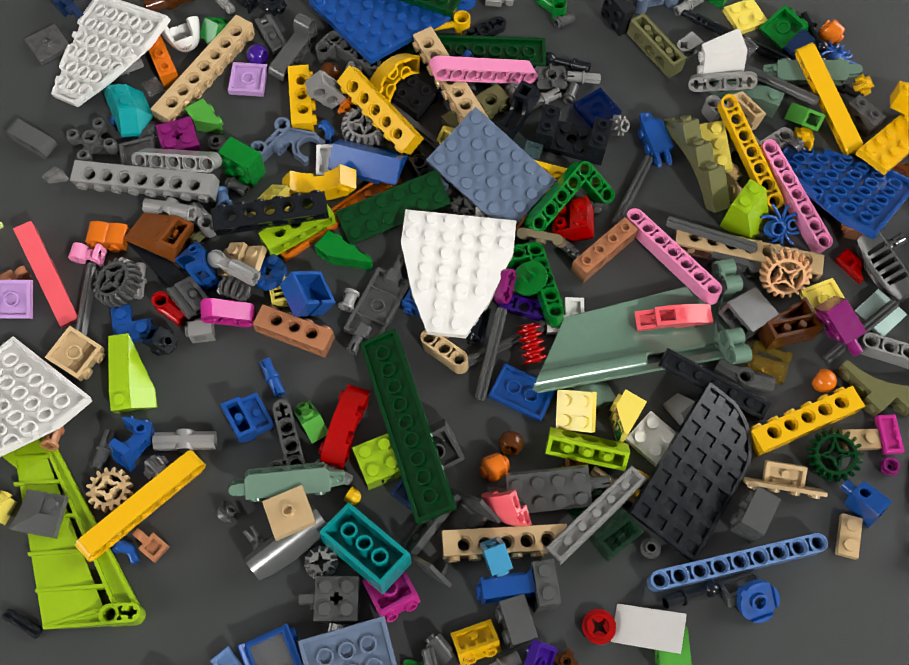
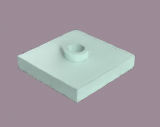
(872, 305)

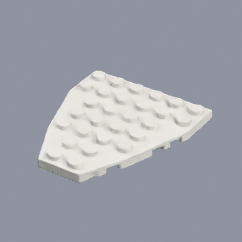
(105, 45)
(454, 266)
(33, 397)

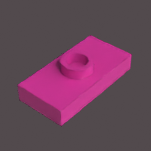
(889, 434)

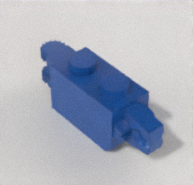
(655, 139)

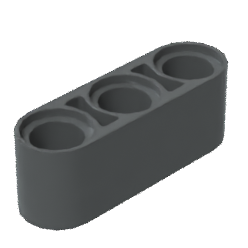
(31, 138)

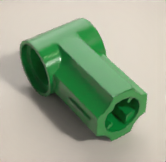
(555, 7)

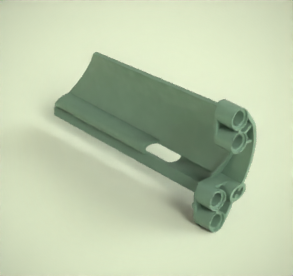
(607, 346)

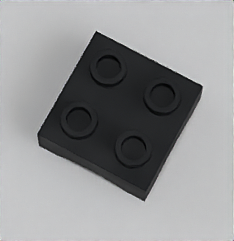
(618, 14)
(414, 96)

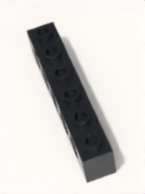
(261, 220)

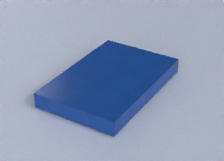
(515, 391)

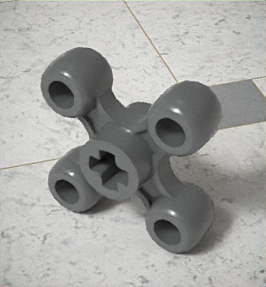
(92, 140)

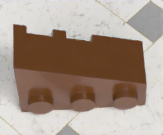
(791, 326)

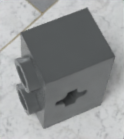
(864, 115)

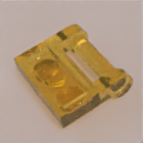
(767, 366)

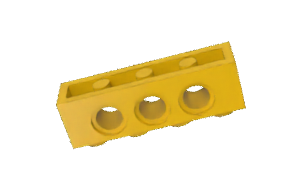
(299, 99)

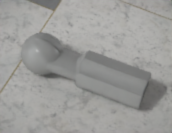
(233, 267)

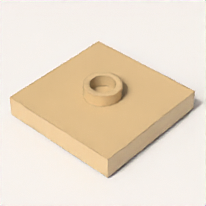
(289, 512)

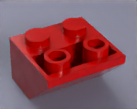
(575, 220)

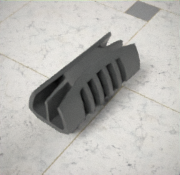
(884, 265)
(272, 555)

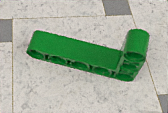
(566, 192)
(535, 252)

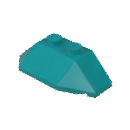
(128, 109)

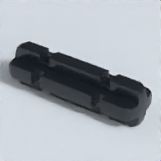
(22, 623)

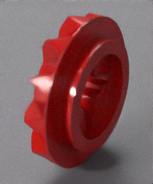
(598, 616)

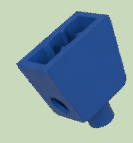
(865, 501)

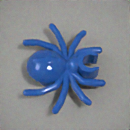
(837, 53)
(779, 226)

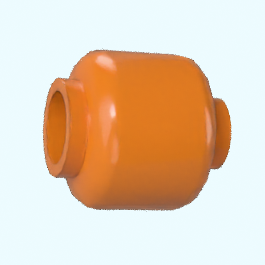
(832, 31)
(494, 467)

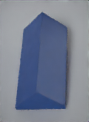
(370, 162)

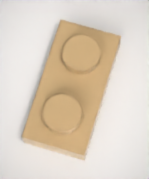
(866, 437)
(848, 536)

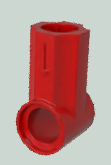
(168, 309)

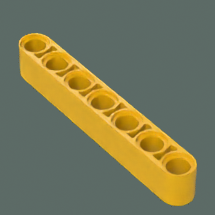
(829, 100)
(750, 143)
(139, 506)

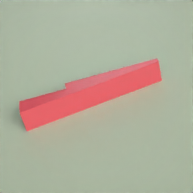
(46, 273)

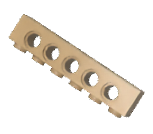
(533, 533)

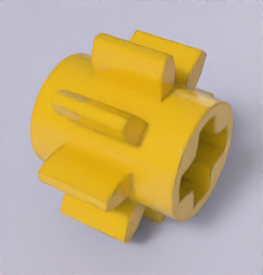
(863, 84)

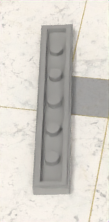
(595, 515)

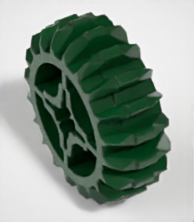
(852, 453)

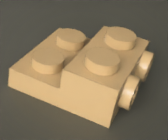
(247, 254)
(76, 354)

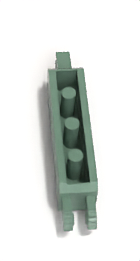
(790, 71)
(272, 481)

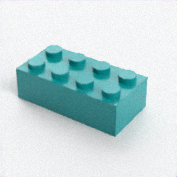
(365, 548)

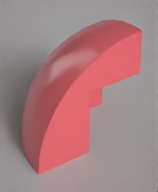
(507, 507)

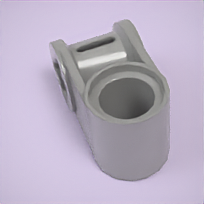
(690, 45)

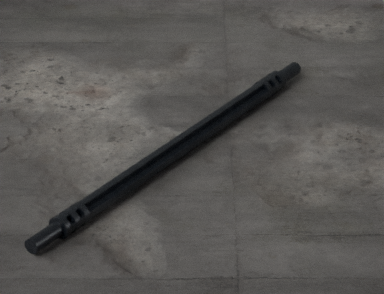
(763, 49)

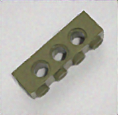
(656, 45)
(493, 95)

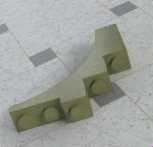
(700, 155)
(876, 392)

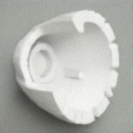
(185, 36)

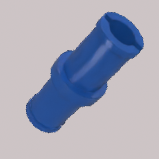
(272, 377)

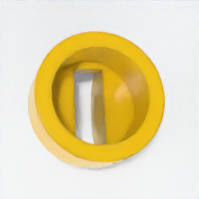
(353, 496)

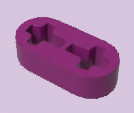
(505, 287)

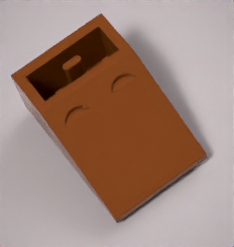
(161, 234)

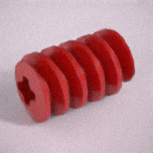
(531, 343)

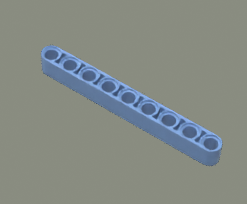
(746, 558)

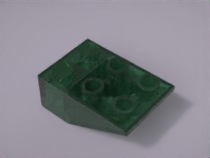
(615, 533)

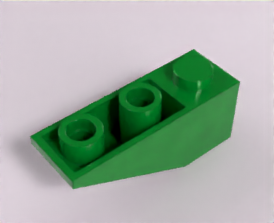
(338, 252)

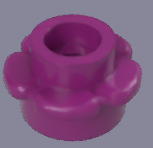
(893, 463)

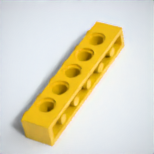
(410, 136)
(849, 404)

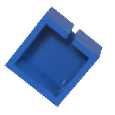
(307, 293)

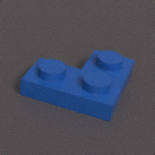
(123, 323)

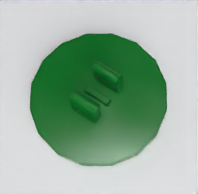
(530, 278)

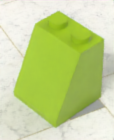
(745, 212)

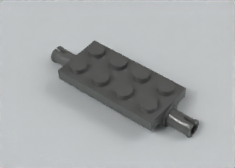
(377, 305)
(554, 487)

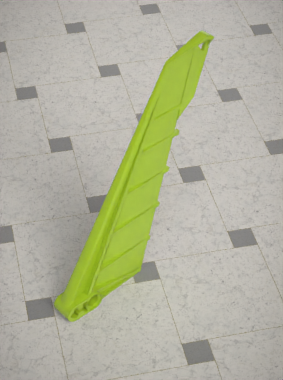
(61, 572)

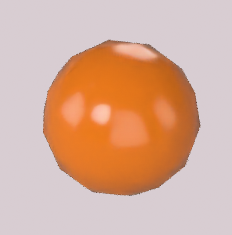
(824, 381)

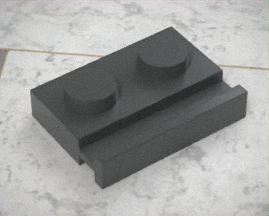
(187, 296)

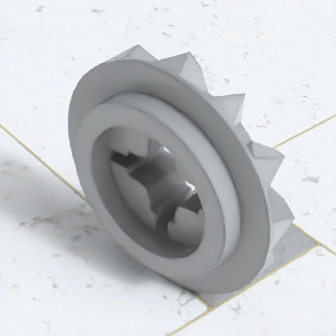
(313, 556)

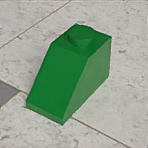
(212, 27)

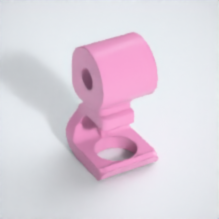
(81, 253)

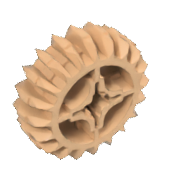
(772, 283)

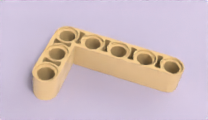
(449, 358)

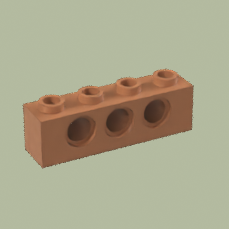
(604, 250)
(269, 314)

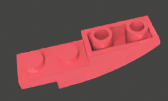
(673, 316)

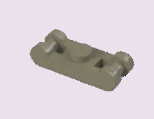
(541, 237)

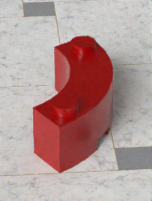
(347, 416)

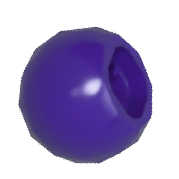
(257, 54)

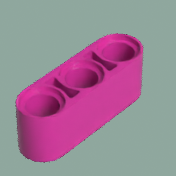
(227, 312)

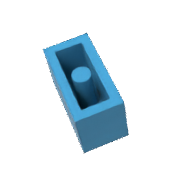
(496, 556)

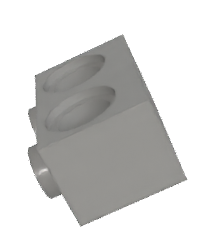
(324, 89)

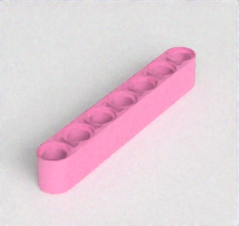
(482, 70)
(800, 202)
(675, 258)

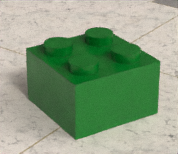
(242, 162)

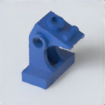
(195, 260)
(129, 451)

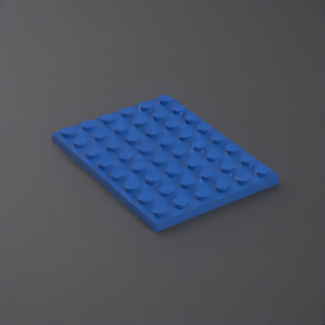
(379, 26)

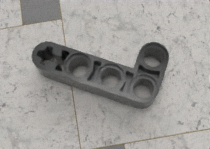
(335, 45)
(296, 47)
(288, 438)

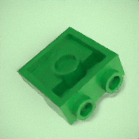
(783, 26)

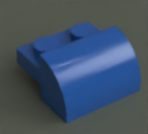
(247, 417)

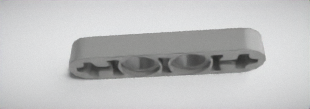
(722, 78)

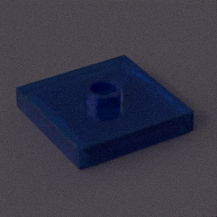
(596, 105)

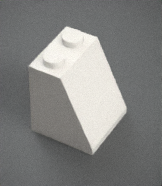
(723, 55)

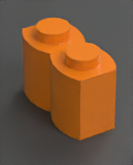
(108, 235)

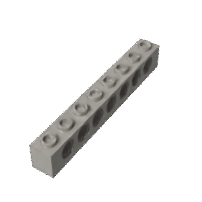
(102, 172)

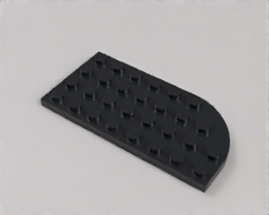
(697, 474)

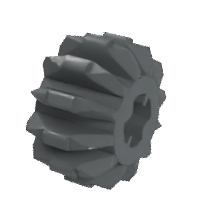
(234, 289)

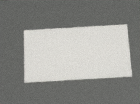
(649, 628)

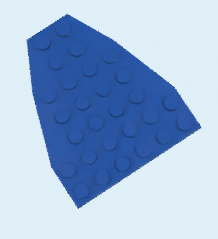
(849, 189)

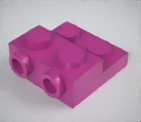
(396, 599)

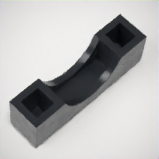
(523, 102)

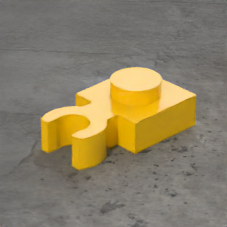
(806, 135)

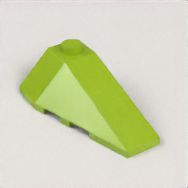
(128, 378)

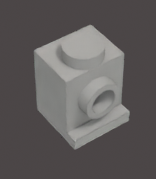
(200, 331)

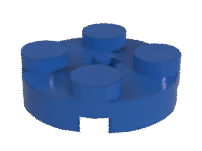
(277, 271)
(750, 592)

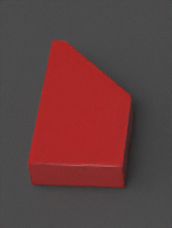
(850, 264)

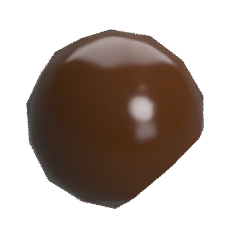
(331, 69)
(511, 442)

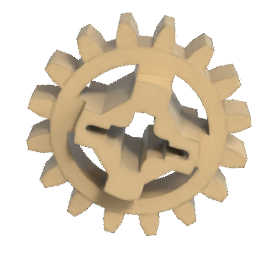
(102, 485)

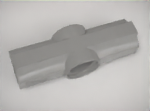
(169, 207)
(184, 440)

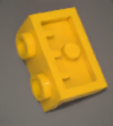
(476, 642)

